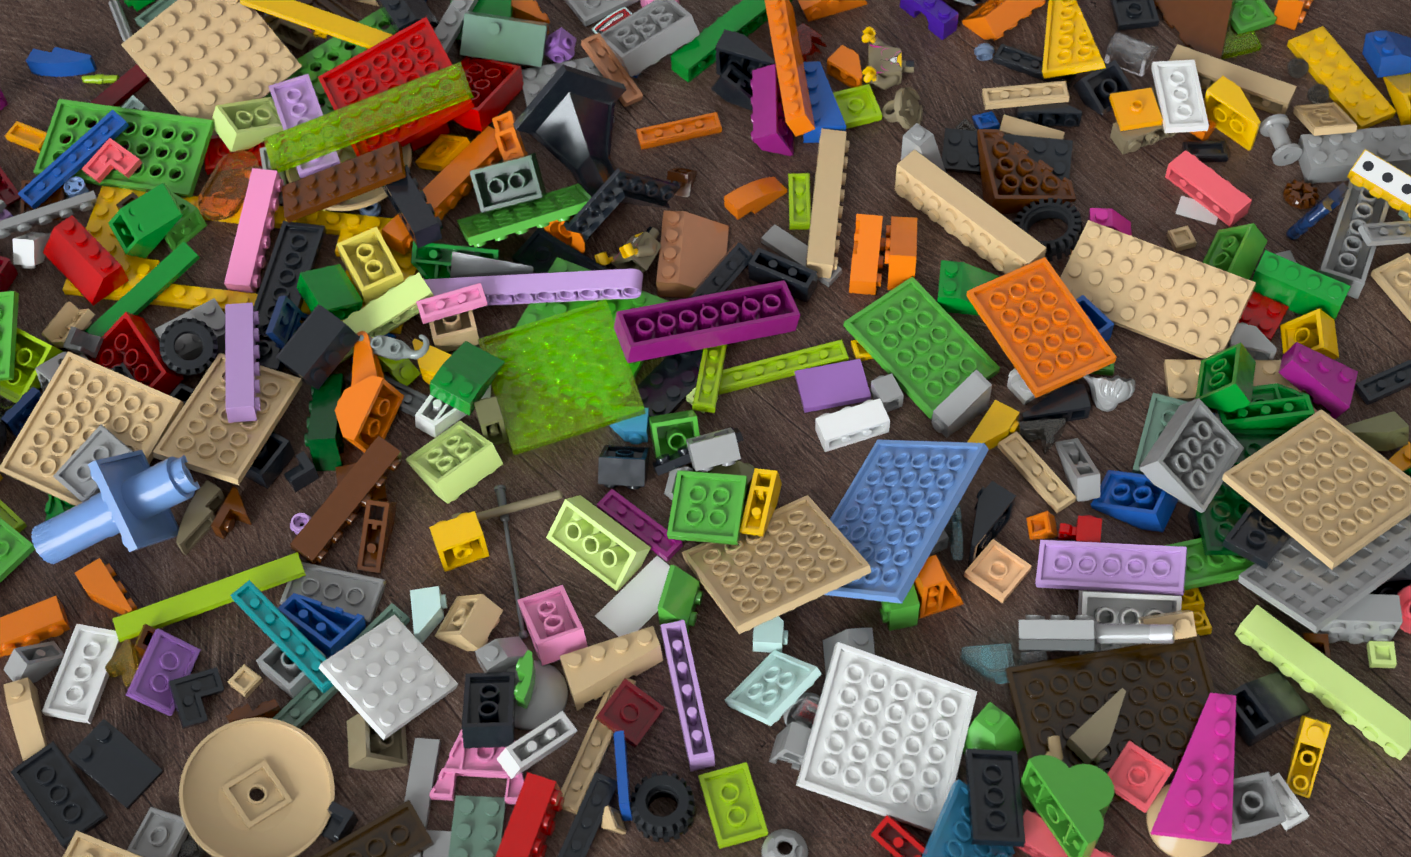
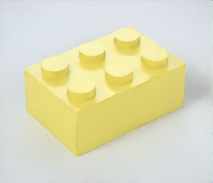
(370, 264)

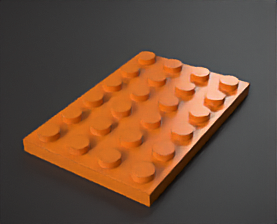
(1041, 327)

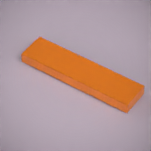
(679, 130)

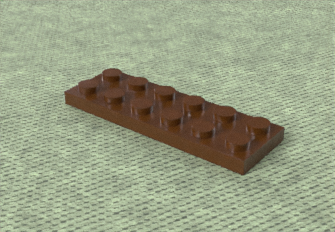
(343, 181)

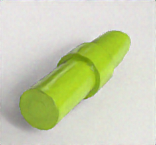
(100, 78)

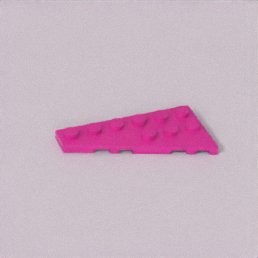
(1202, 790)

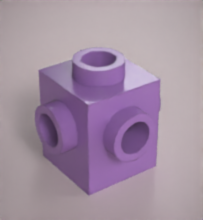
(560, 46)

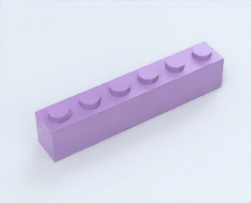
(241, 362)
(687, 695)

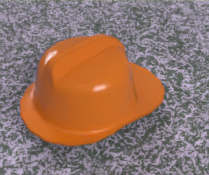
(571, 238)

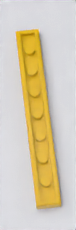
(320, 21)

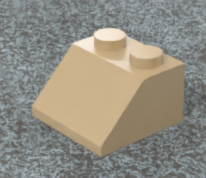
(469, 622)

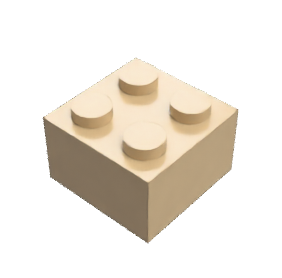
(454, 330)

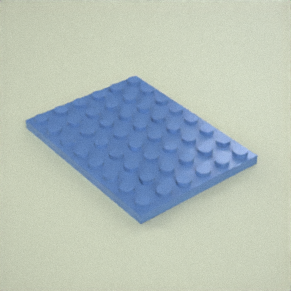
(901, 509)

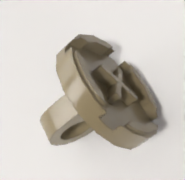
(906, 108)

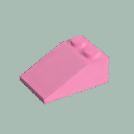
(552, 624)

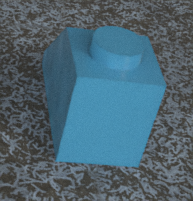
(634, 429)

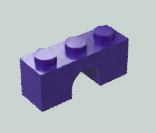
(940, 16)

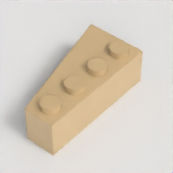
(608, 663)

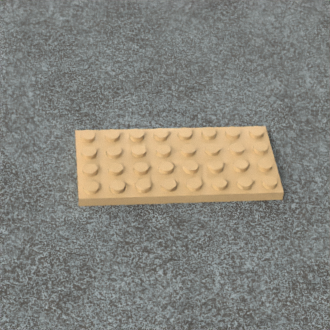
(1157, 290)

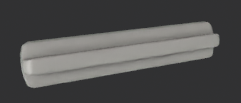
(120, 19)

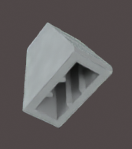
(924, 143)
(962, 405)

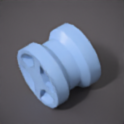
(75, 186)

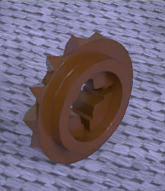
(1292, 195)

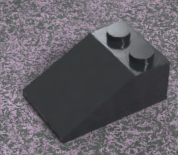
(741, 53)
(992, 514)
(488, 710)
(115, 764)

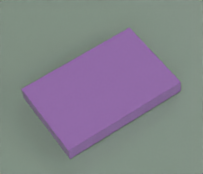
(832, 385)
(162, 661)

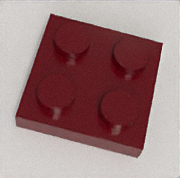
(630, 712)

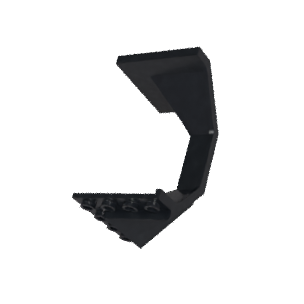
(576, 125)

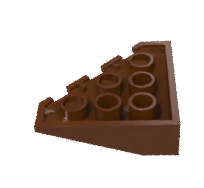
(1199, 22)
(1013, 178)

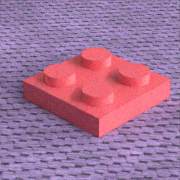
(1138, 776)

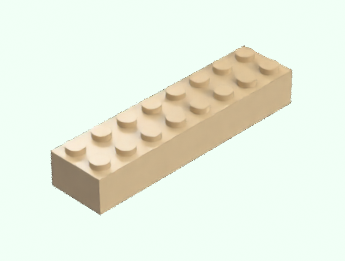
(965, 215)

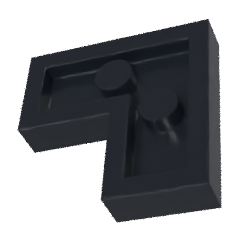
(188, 693)

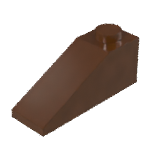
(376, 534)

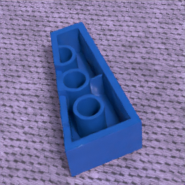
(823, 103)

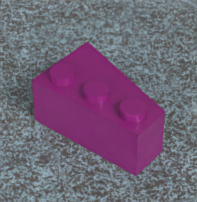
(1320, 377)

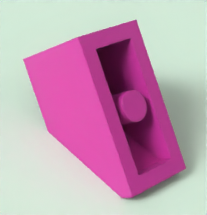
(1110, 219)

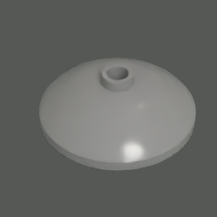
(547, 700)

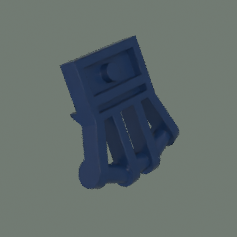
(1316, 213)
(284, 321)

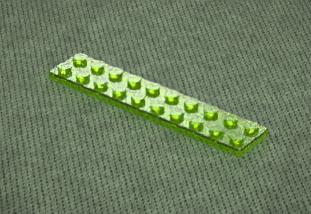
(368, 117)

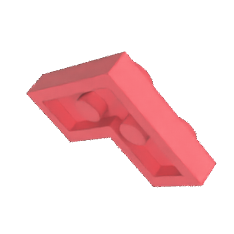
(111, 156)

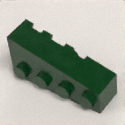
(324, 432)

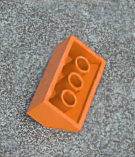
(997, 16)

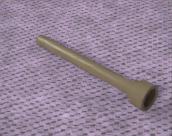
(517, 506)

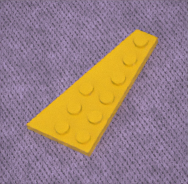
(1068, 41)

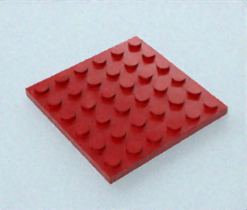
(388, 65)

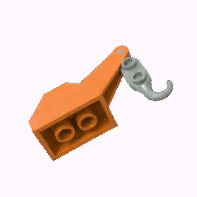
(371, 401)

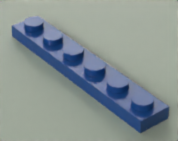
(72, 160)

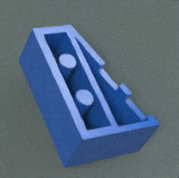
(323, 626)

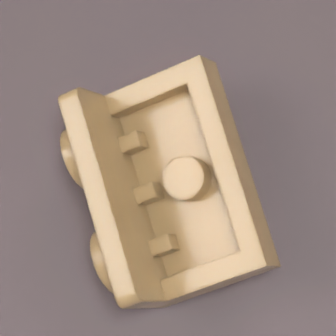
(67, 317)

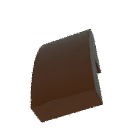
(266, 709)

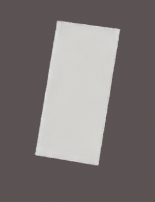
(637, 600)

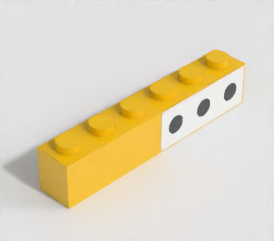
(1382, 181)

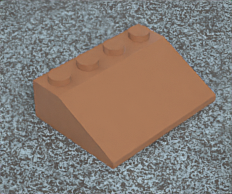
(688, 252)

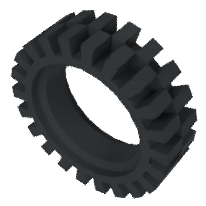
(1058, 211)

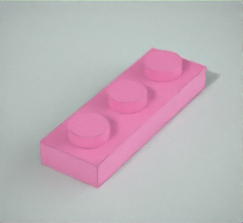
(451, 303)

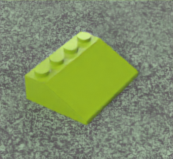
(28, 355)

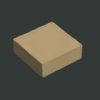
(1181, 238)
(245, 681)

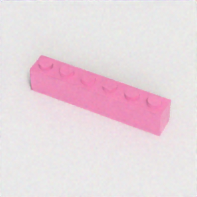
(254, 231)

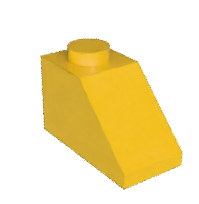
(431, 361)

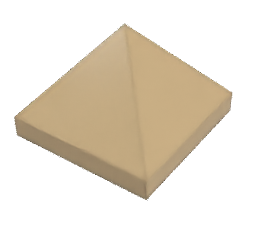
(612, 821)

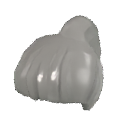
(1110, 391)

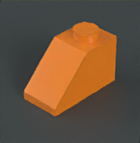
(845, 67)

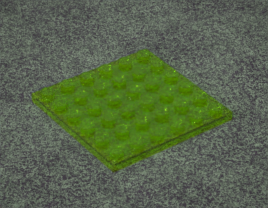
(562, 377)

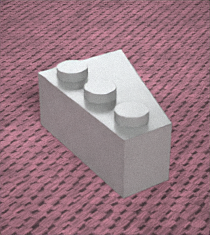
(791, 744)

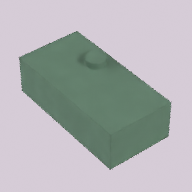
(503, 38)

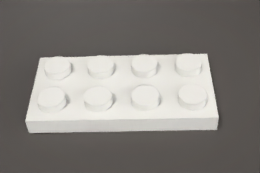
(1179, 96)
(82, 674)

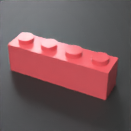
(1208, 188)
(1041, 842)

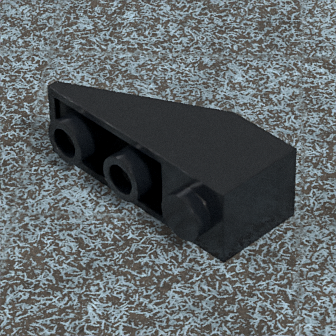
(1050, 114)

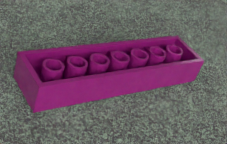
(706, 321)

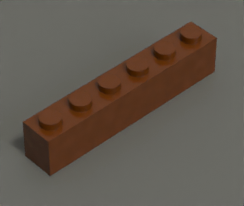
(346, 500)

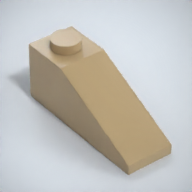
(26, 716)

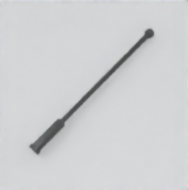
(501, 499)

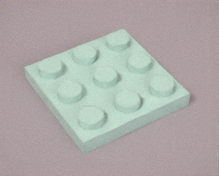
(773, 687)

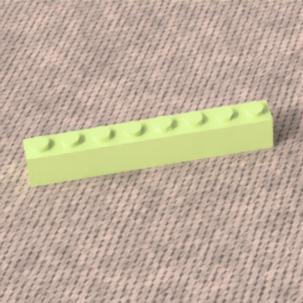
(1327, 681)

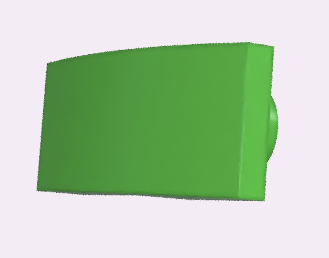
(526, 674)

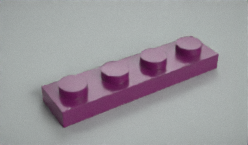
(639, 524)

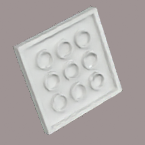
(388, 676)

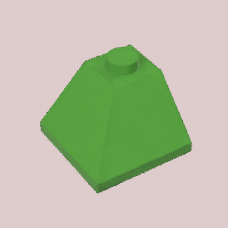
(993, 731)

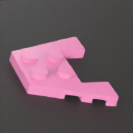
(473, 763)

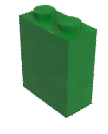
(331, 290)

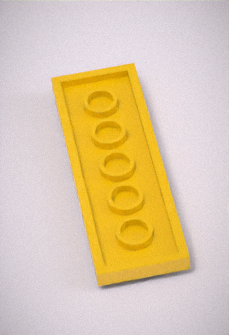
(1342, 77)

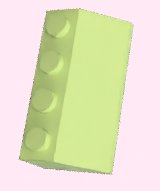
(597, 542)

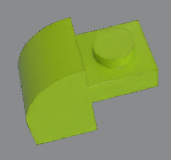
(401, 370)

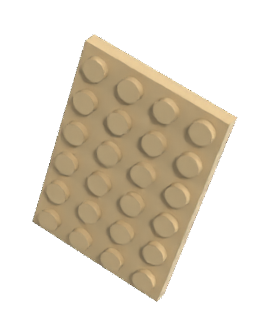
(208, 438)

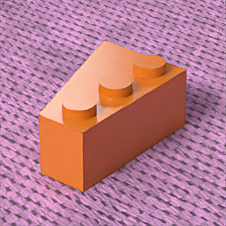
(866, 255)

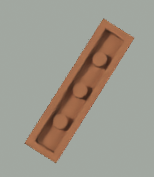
(611, 67)

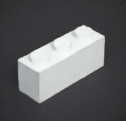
(852, 424)
(536, 744)

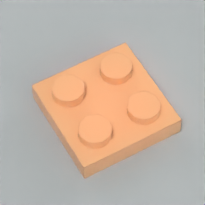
(997, 571)

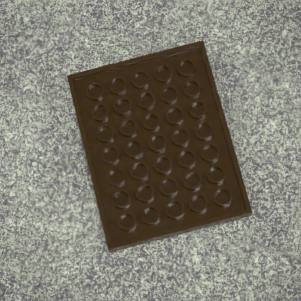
(1158, 713)

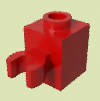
(1086, 529)

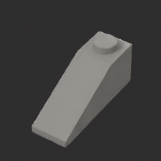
(1079, 470)

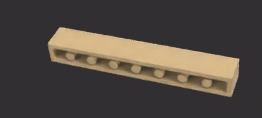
(826, 200)

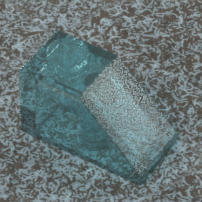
(989, 661)

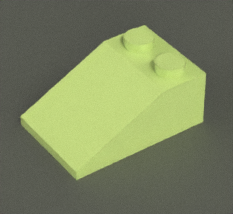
(246, 122)

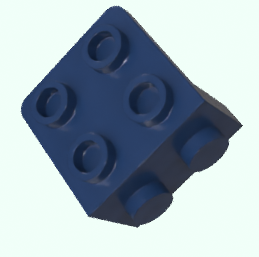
(18, 415)

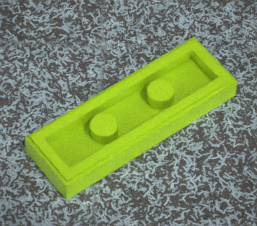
(799, 201)

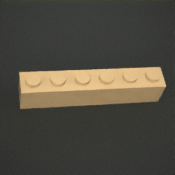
(1259, 89)

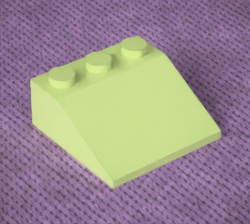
(455, 461)

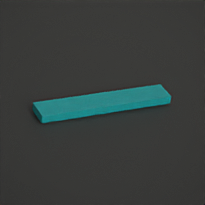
(282, 633)

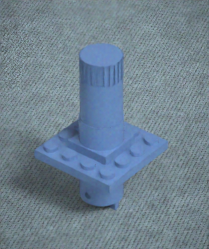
(131, 502)

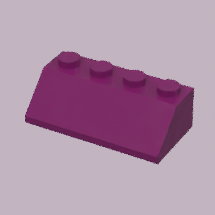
(768, 116)

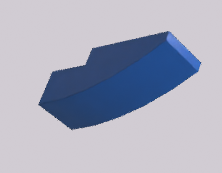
(60, 63)

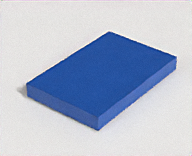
(622, 775)

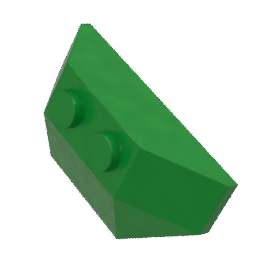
(435, 259)
(1270, 409)

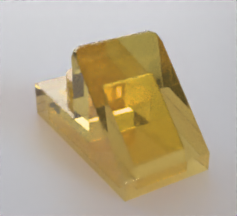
(124, 662)

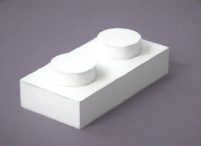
(1290, 804)

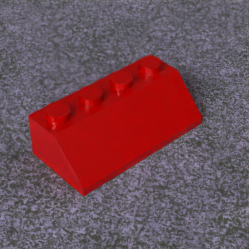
(84, 261)

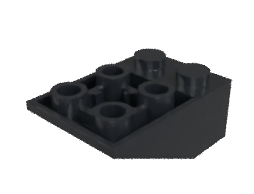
(1266, 707)

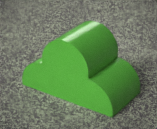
(1069, 801)

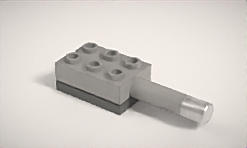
(1086, 633)

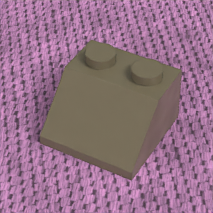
(370, 751)

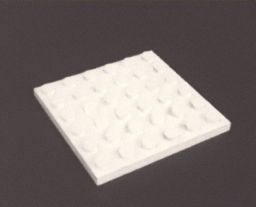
(886, 737)

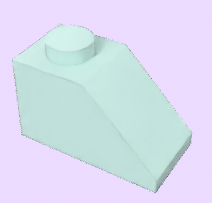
(427, 610)
(770, 636)

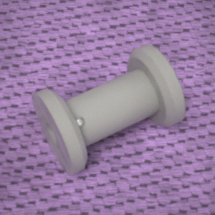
(1286, 151)

